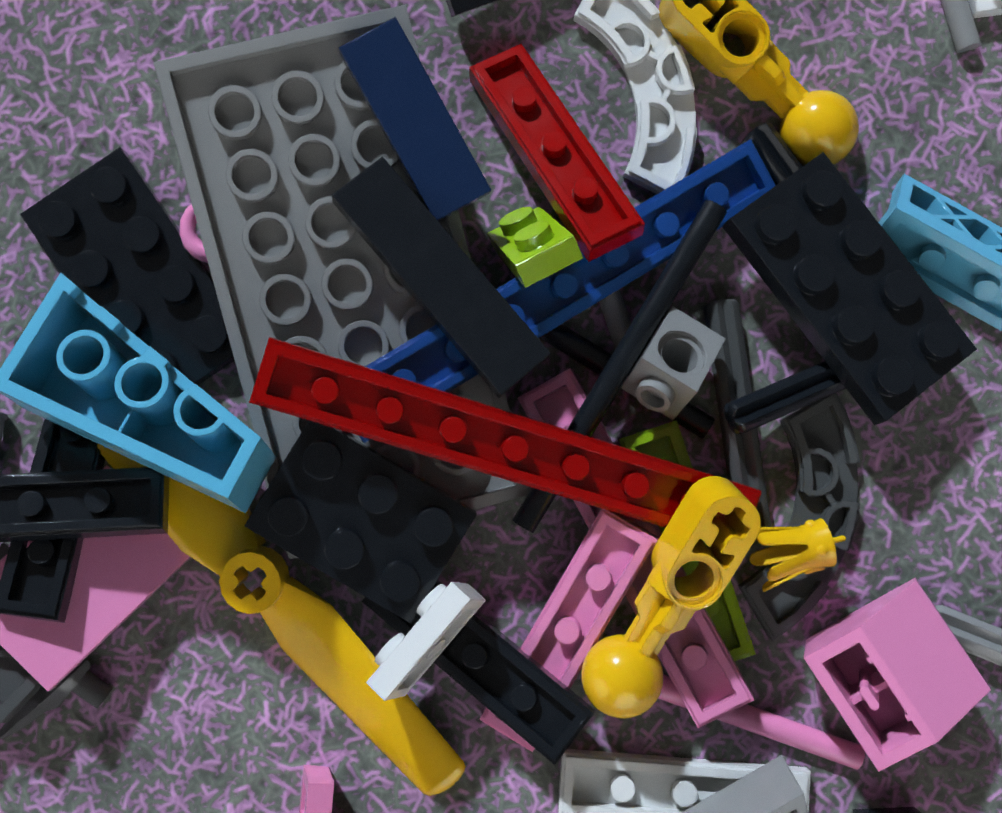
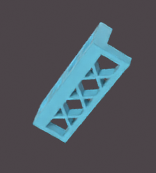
(946, 248)

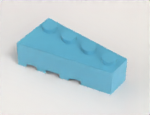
(116, 390)

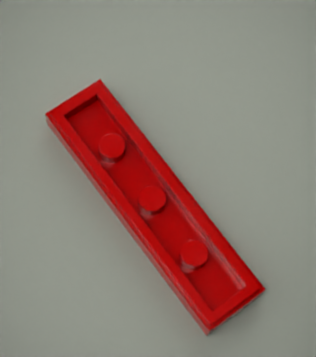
(556, 152)

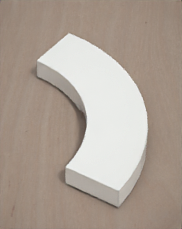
(658, 83)

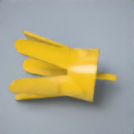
(796, 549)

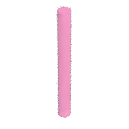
(782, 730)

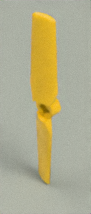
(306, 631)

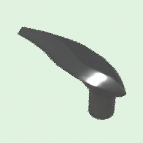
(79, 681)

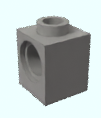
(673, 363)

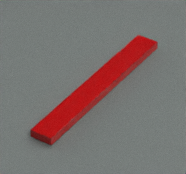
(472, 434)

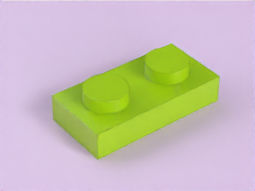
(533, 244)

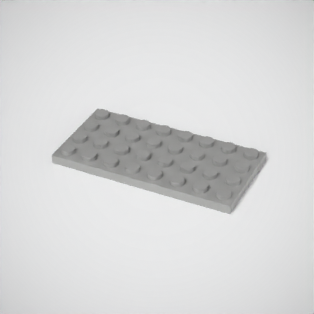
(262, 149)

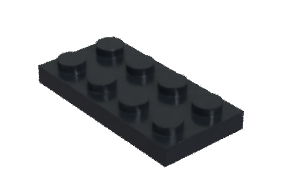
(129, 258)
(849, 289)

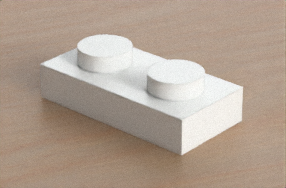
(408, 657)

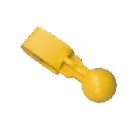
(809, 120)
(624, 670)

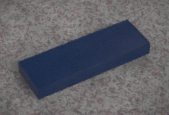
(414, 119)

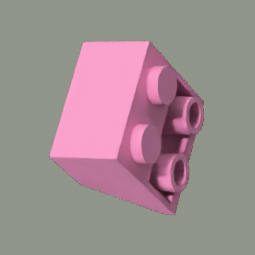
(896, 674)

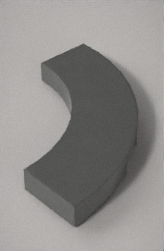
(825, 489)

